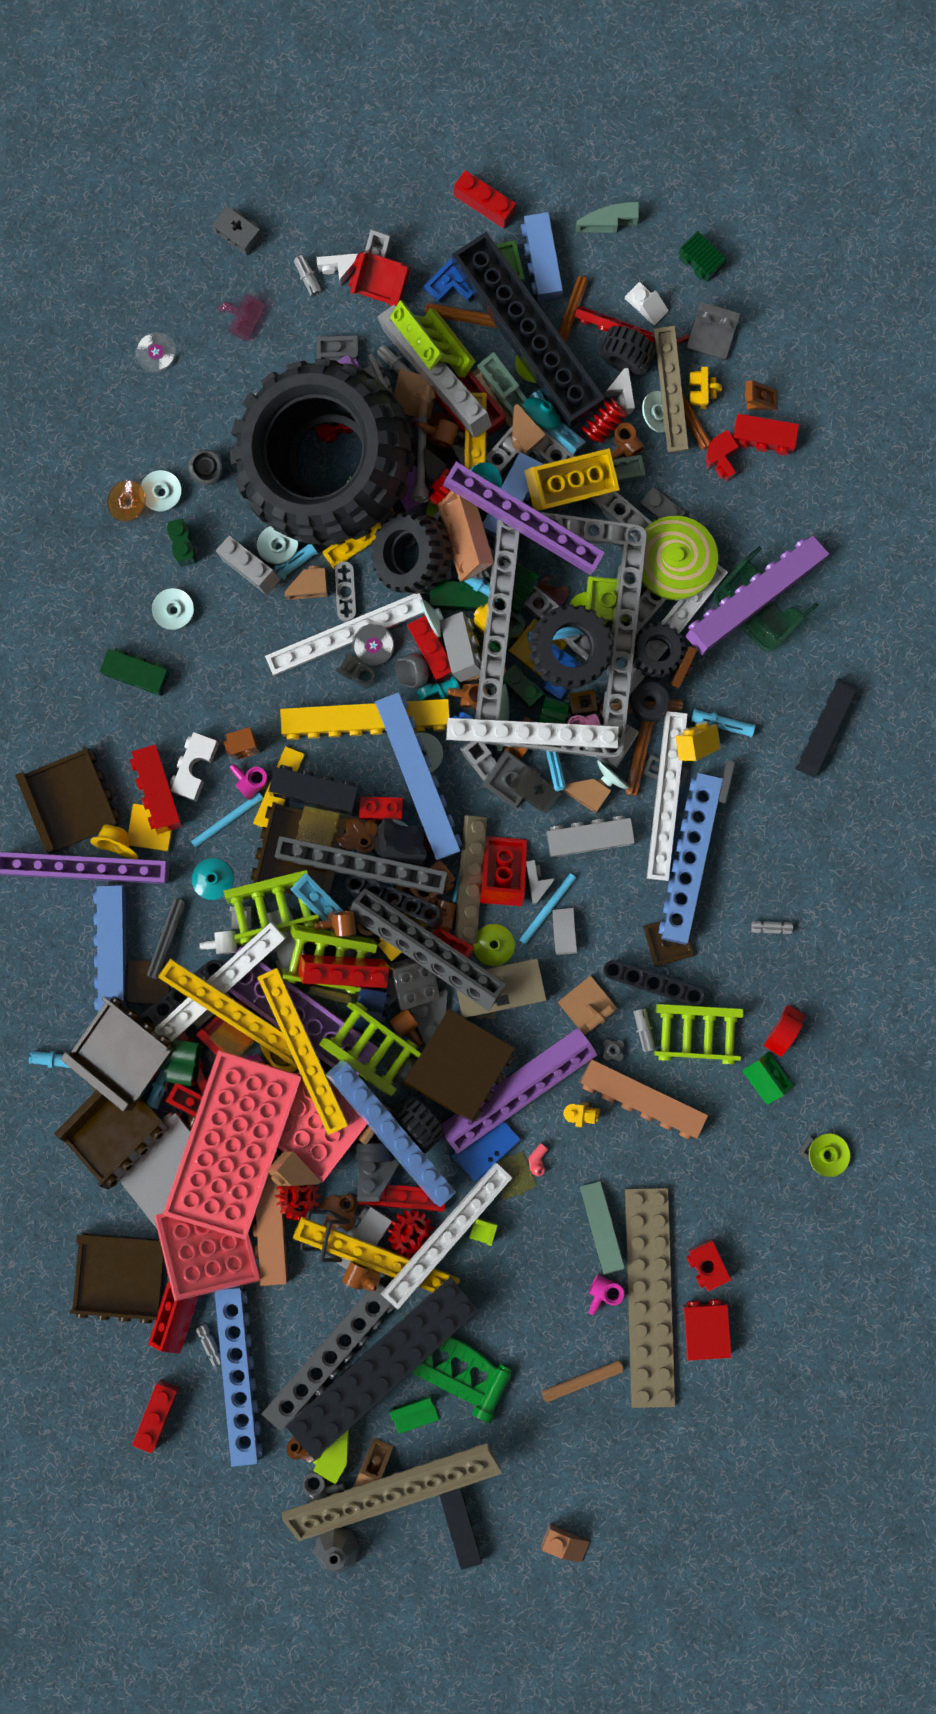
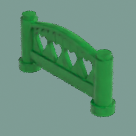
(484, 1395)

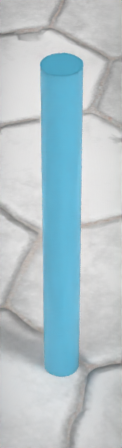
(227, 820)
(547, 908)

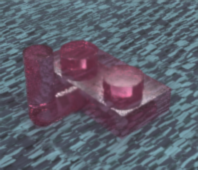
(245, 316)

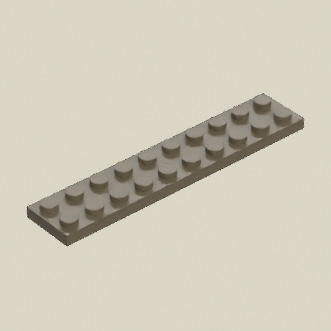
(649, 1298)
(392, 1492)

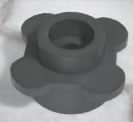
(618, 1045)

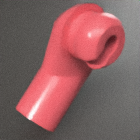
(535, 1160)

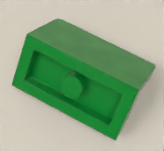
(768, 1078)
(414, 1414)

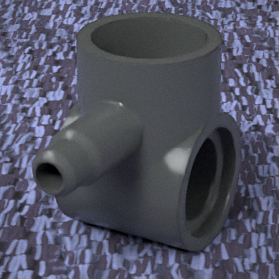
(321, 1491)

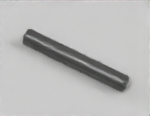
(166, 938)

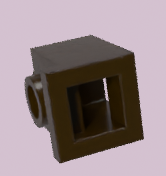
(577, 697)

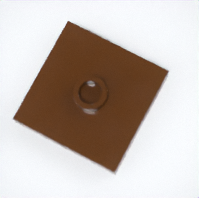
(684, 668)

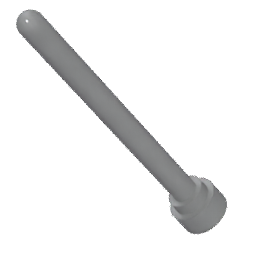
(420, 493)

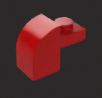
(717, 453)
(784, 1031)

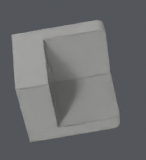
(248, 910)

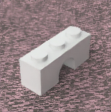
(197, 749)

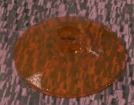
(118, 499)

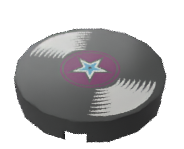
(373, 644)

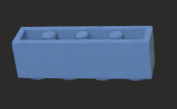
(542, 257)
(515, 485)

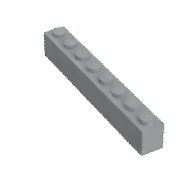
(445, 382)

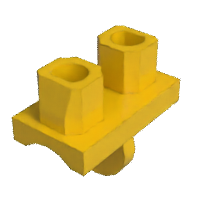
(701, 397)
(581, 1114)

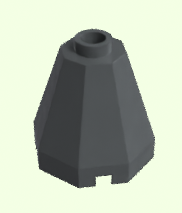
(337, 1550)

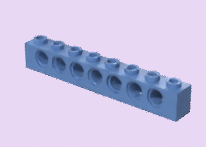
(711, 787)
(239, 1453)

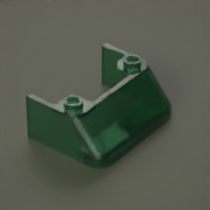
(769, 625)

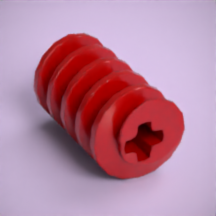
(605, 421)

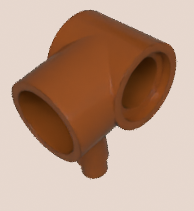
(440, 435)
(628, 446)
(468, 694)
(448, 912)
(340, 922)
(405, 1024)
(361, 1277)

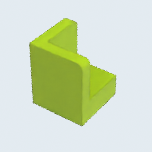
(483, 1231)

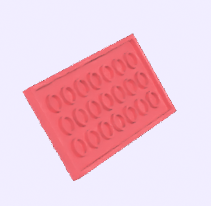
(231, 1144)

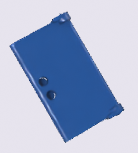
(490, 1146)

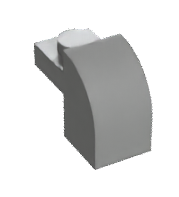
(479, 757)

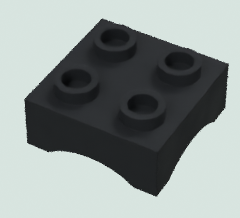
(401, 843)

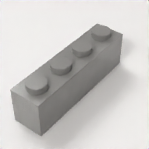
(590, 837)

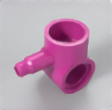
(245, 782)
(599, 1291)

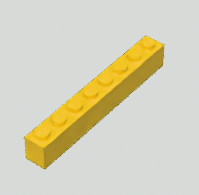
(358, 719)

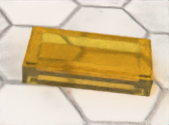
(330, 995)

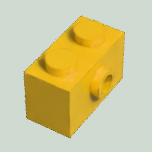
(697, 741)

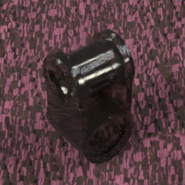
(353, 670)

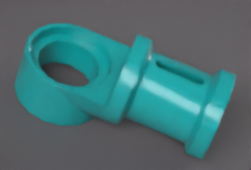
(434, 690)

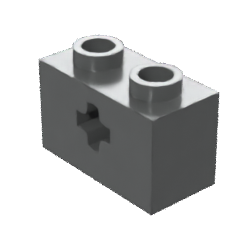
(241, 239)

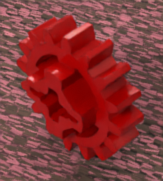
(439, 491)
(297, 1197)
(409, 1232)

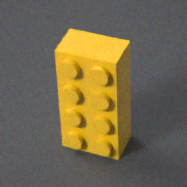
(571, 480)

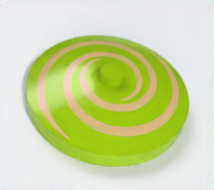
(678, 558)

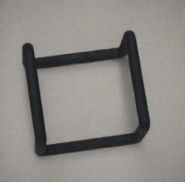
(334, 1258)

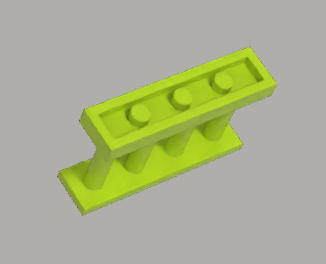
(432, 339)
(257, 892)
(323, 939)
(709, 1015)
(368, 1069)

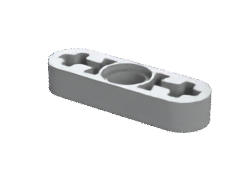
(339, 577)

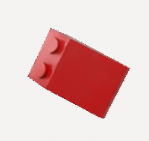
(504, 871)

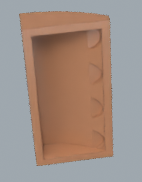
(466, 535)

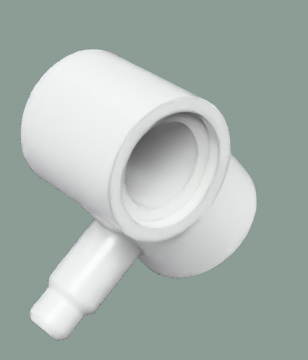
(223, 943)

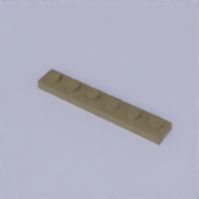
(671, 389)
(470, 878)

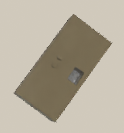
(522, 988)

